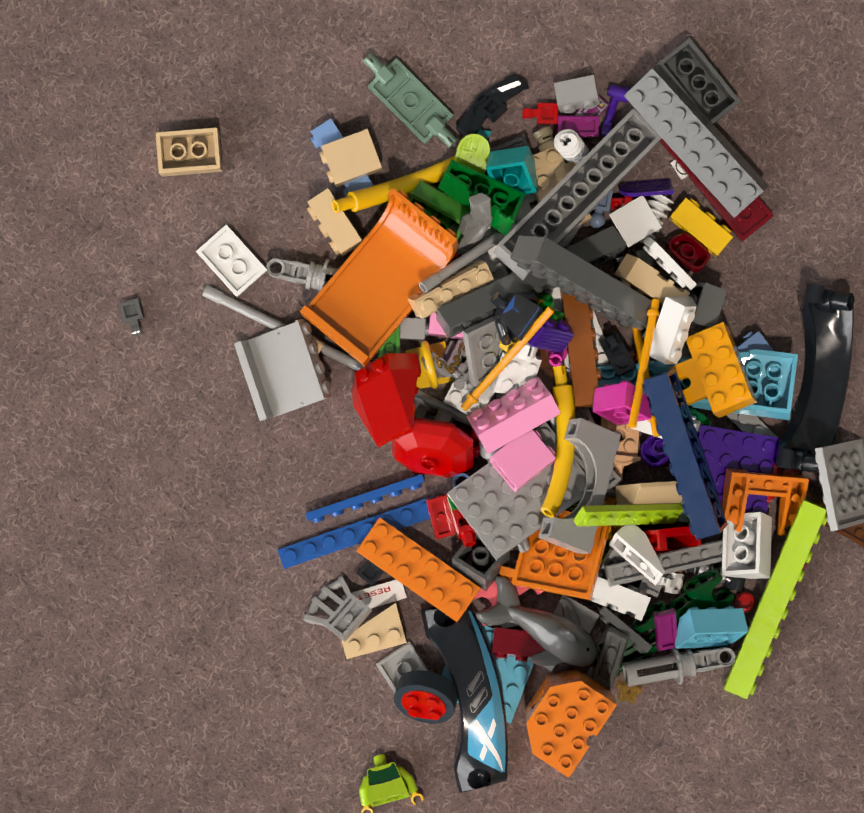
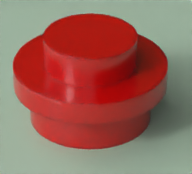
(745, 600)

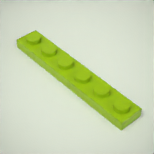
(628, 514)

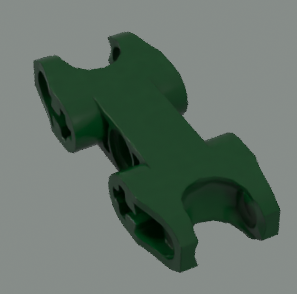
(697, 594)

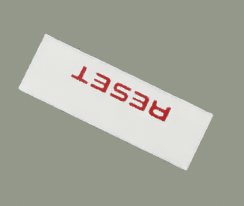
(380, 594)

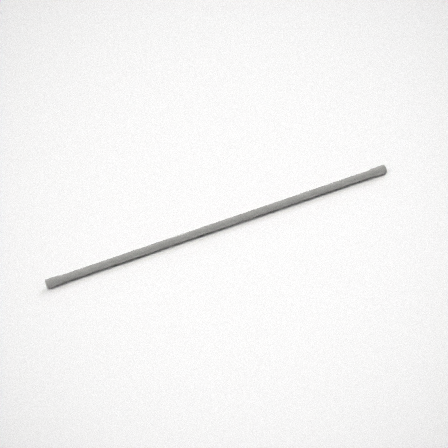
(220, 298)

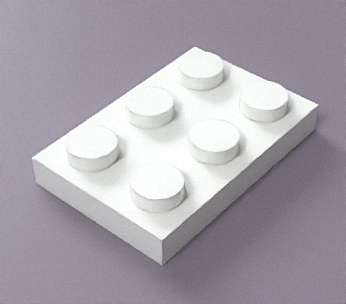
(231, 261)
(667, 263)

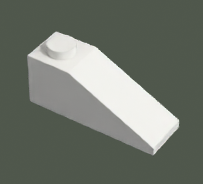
(638, 551)

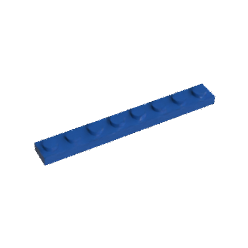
(351, 534)

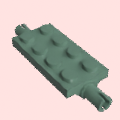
(410, 101)

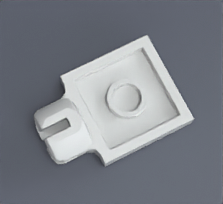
(518, 371)

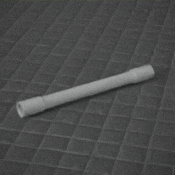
(436, 278)

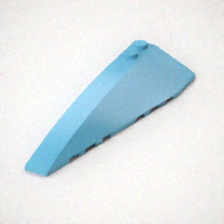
(768, 372)

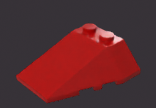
(386, 394)

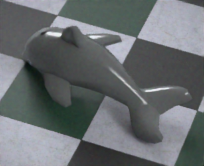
(558, 635)

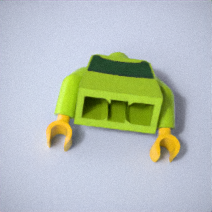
(386, 784)

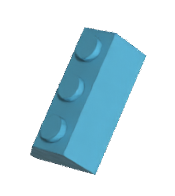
(710, 627)

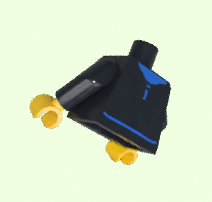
(515, 315)

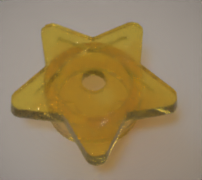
(625, 696)

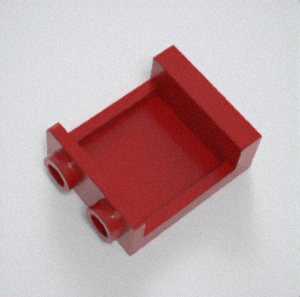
(681, 537)

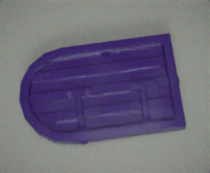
(646, 188)

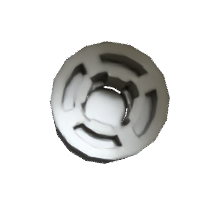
(544, 138)

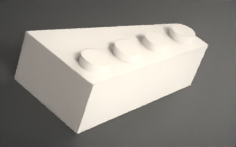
(620, 598)

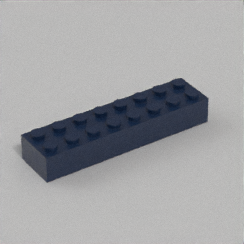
(685, 453)

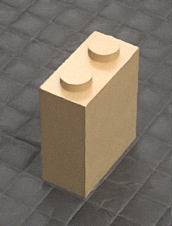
(350, 158)

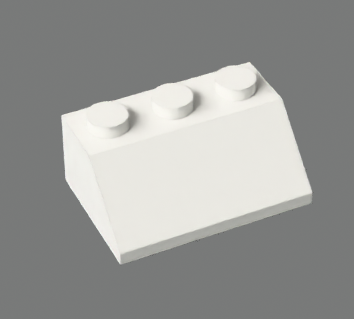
(672, 329)
(749, 551)

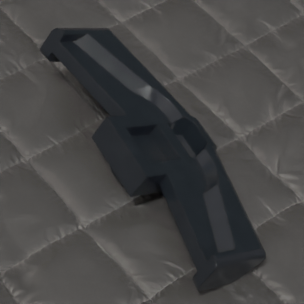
(490, 104)

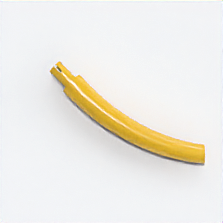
(377, 194)
(565, 450)

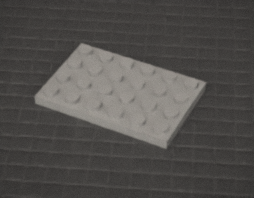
(506, 517)

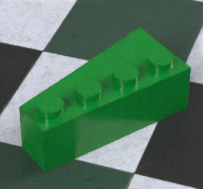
(463, 182)

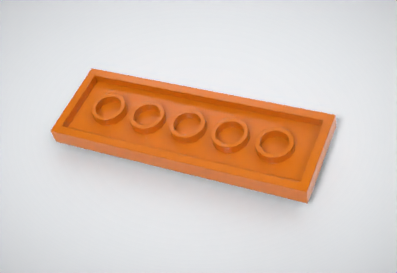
(418, 569)

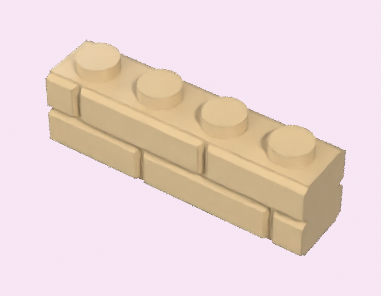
(460, 283)

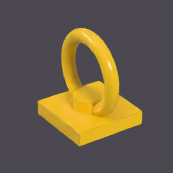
(429, 377)

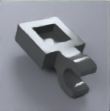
(131, 313)

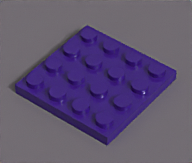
(738, 451)

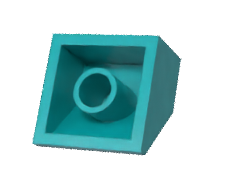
(514, 168)

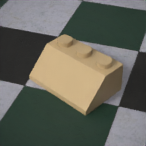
(648, 493)

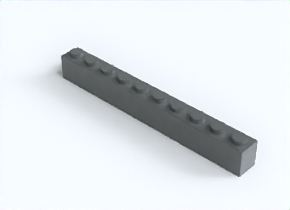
(476, 306)

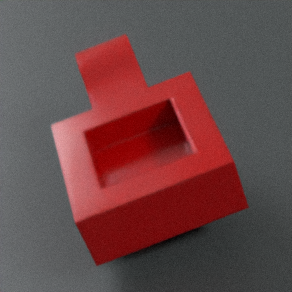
(545, 113)

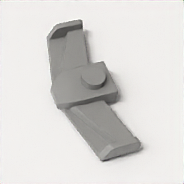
(475, 223)

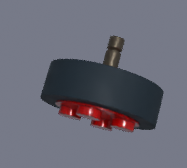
(426, 696)

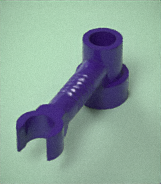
(617, 94)

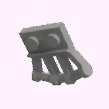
(346, 617)

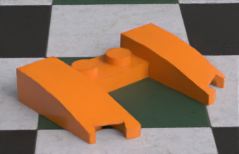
(740, 483)

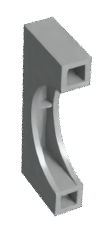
(598, 452)

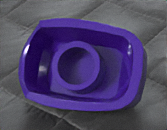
(653, 453)

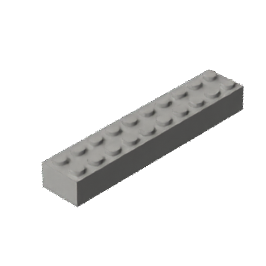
(583, 186)

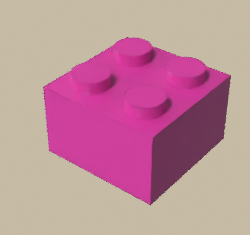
(615, 403)

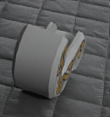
(450, 360)

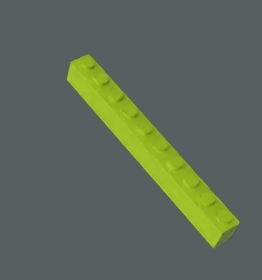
(775, 599)

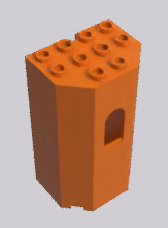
(564, 715)

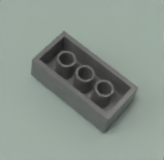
(699, 81)

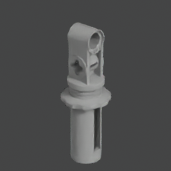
(311, 275)
(683, 663)

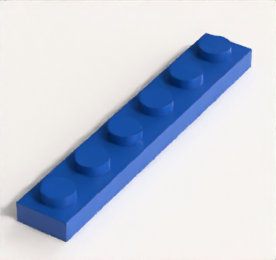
(357, 501)

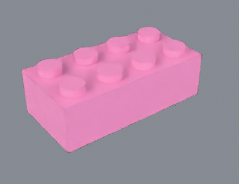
(513, 414)

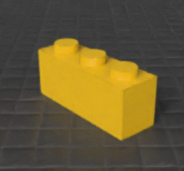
(701, 226)

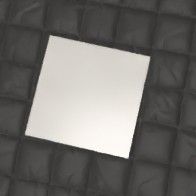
(635, 221)

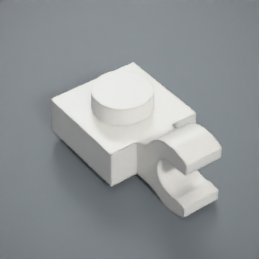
(673, 582)

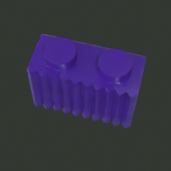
(552, 336)

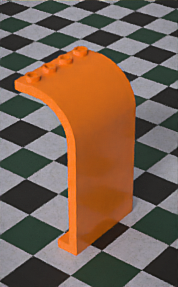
(373, 286)

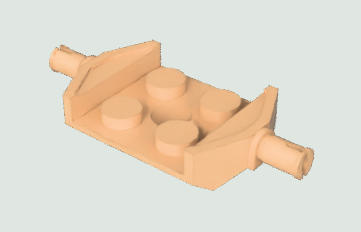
(628, 448)

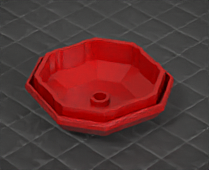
(434, 449)

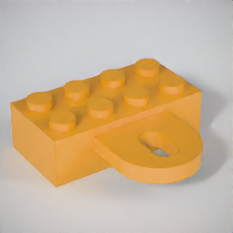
(716, 372)

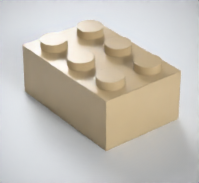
(189, 152)
(333, 224)

